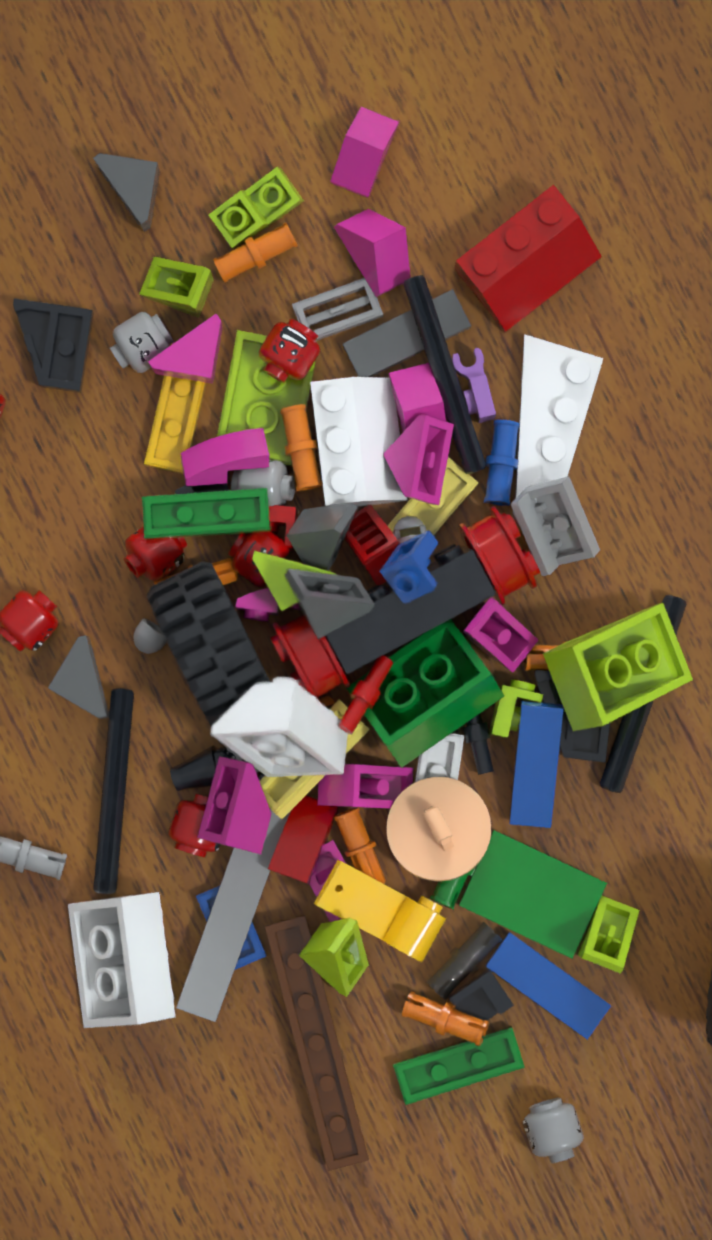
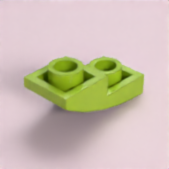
(256, 208)

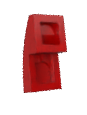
(303, 839)

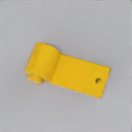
(382, 910)

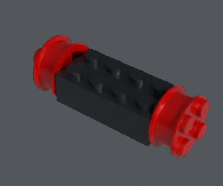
(464, 578)

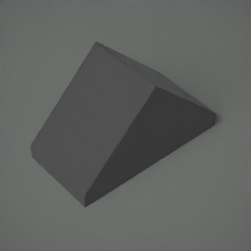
(133, 182)
(320, 533)
(328, 599)
(80, 679)

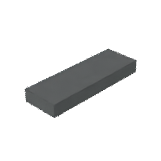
(400, 337)

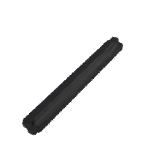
(444, 374)
(633, 723)
(113, 791)

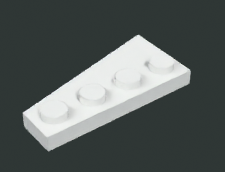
(553, 409)

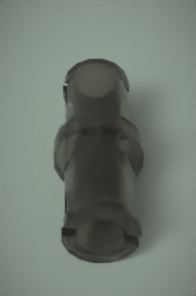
(464, 961)

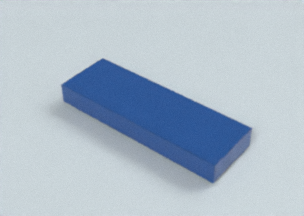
(536, 764)
(548, 985)

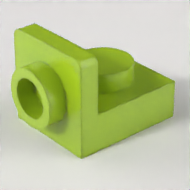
(506, 714)

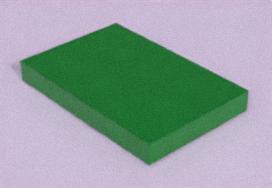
(533, 894)

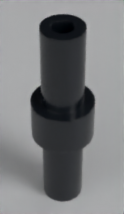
(477, 733)

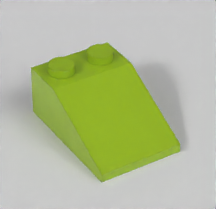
(617, 668)

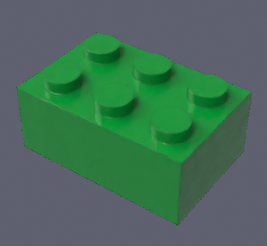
(430, 692)

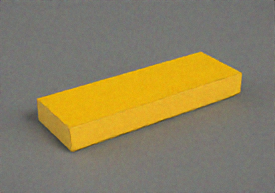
(174, 423)

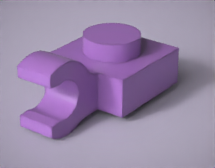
(478, 396)

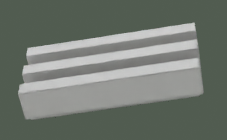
(375, 313)

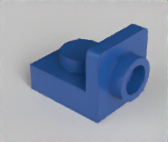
(407, 567)

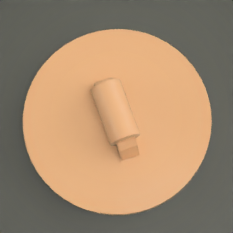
(438, 829)

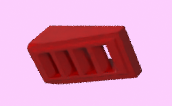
(373, 544)

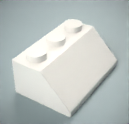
(353, 429)
(283, 731)
(121, 960)

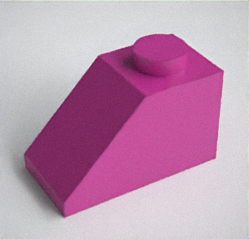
(500, 635)
(364, 786)
(236, 808)

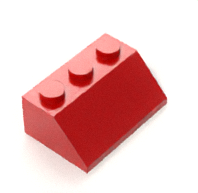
(528, 258)

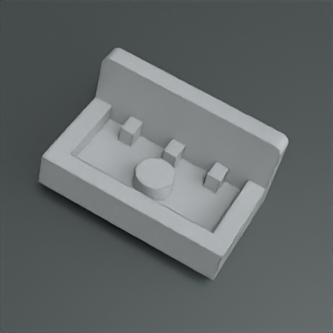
(554, 524)

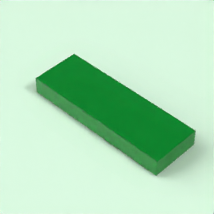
(206, 513)
(458, 1066)

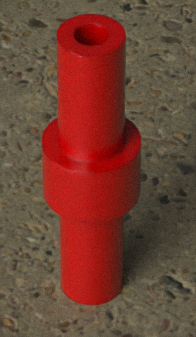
(365, 694)

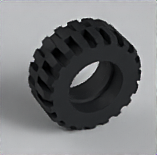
(206, 638)

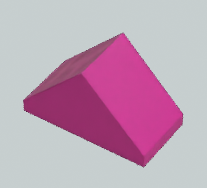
(363, 152)
(377, 249)
(193, 355)
(416, 394)
(420, 458)

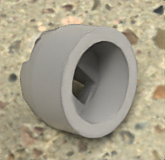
(407, 523)
(148, 637)

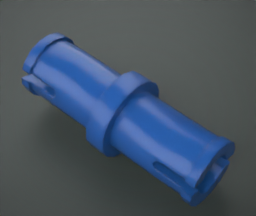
(501, 462)

